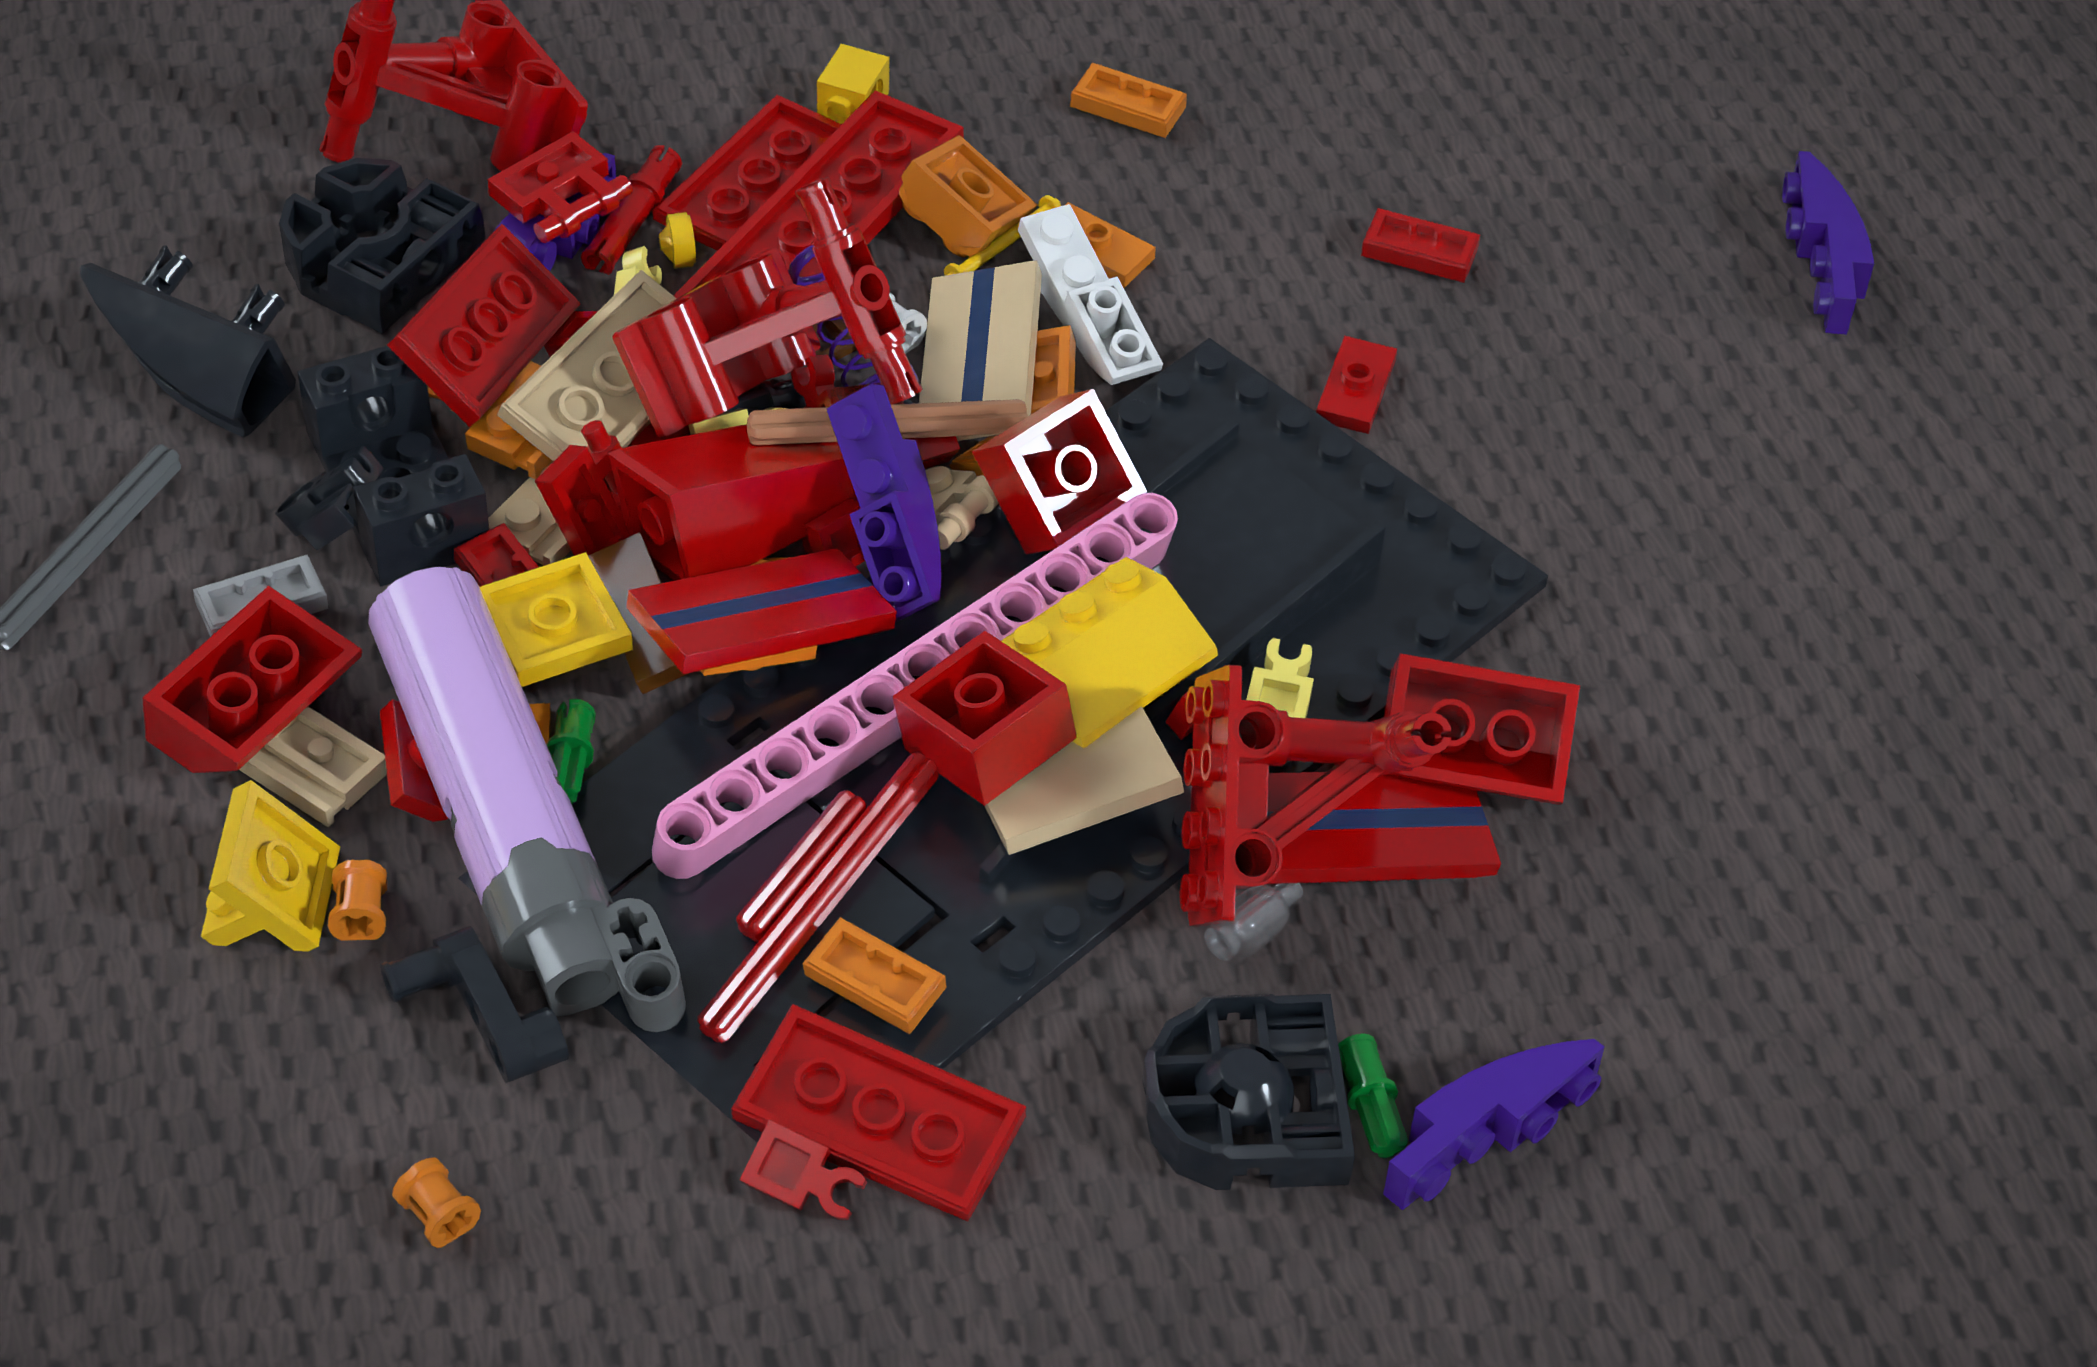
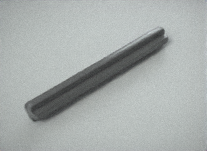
(86, 543)

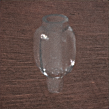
(1258, 919)

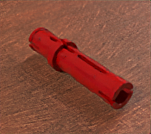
(633, 210)

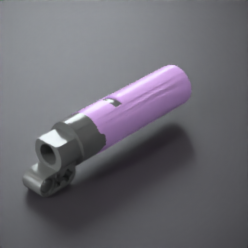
(510, 807)

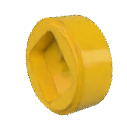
(678, 240)

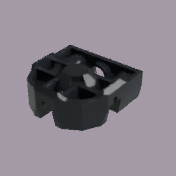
(380, 274)
(1287, 1039)

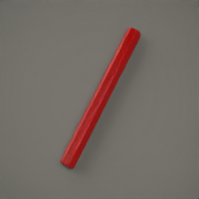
(817, 898)

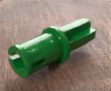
(571, 744)
(1372, 1095)

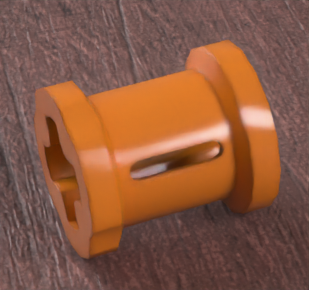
(358, 900)
(436, 1202)

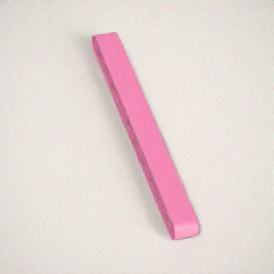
(865, 733)

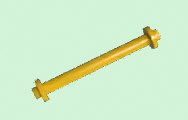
(1000, 243)

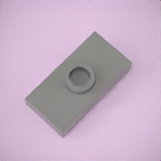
(291, 578)

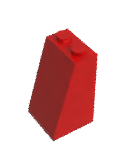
(722, 501)

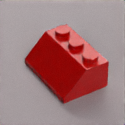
(245, 684)
(1506, 727)

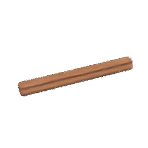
(913, 420)

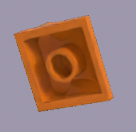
(962, 197)

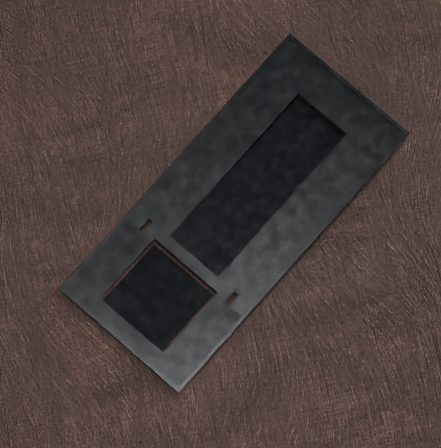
(1274, 537)

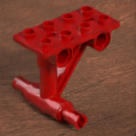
(484, 73)
(758, 325)
(1232, 782)

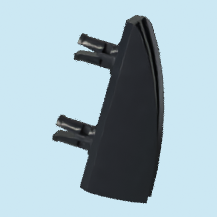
(198, 358)

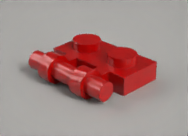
(550, 177)
(578, 495)

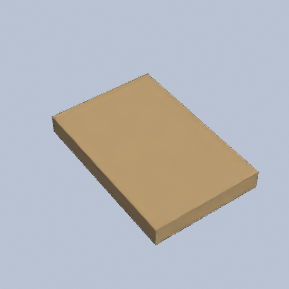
(1087, 785)

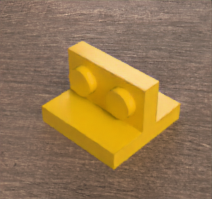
(556, 619)
(269, 874)

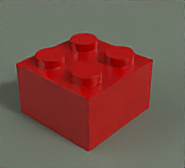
(1059, 471)
(985, 717)

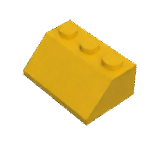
(1115, 645)

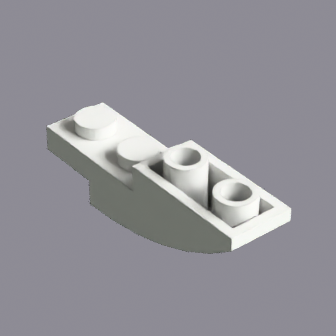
(1086, 299)

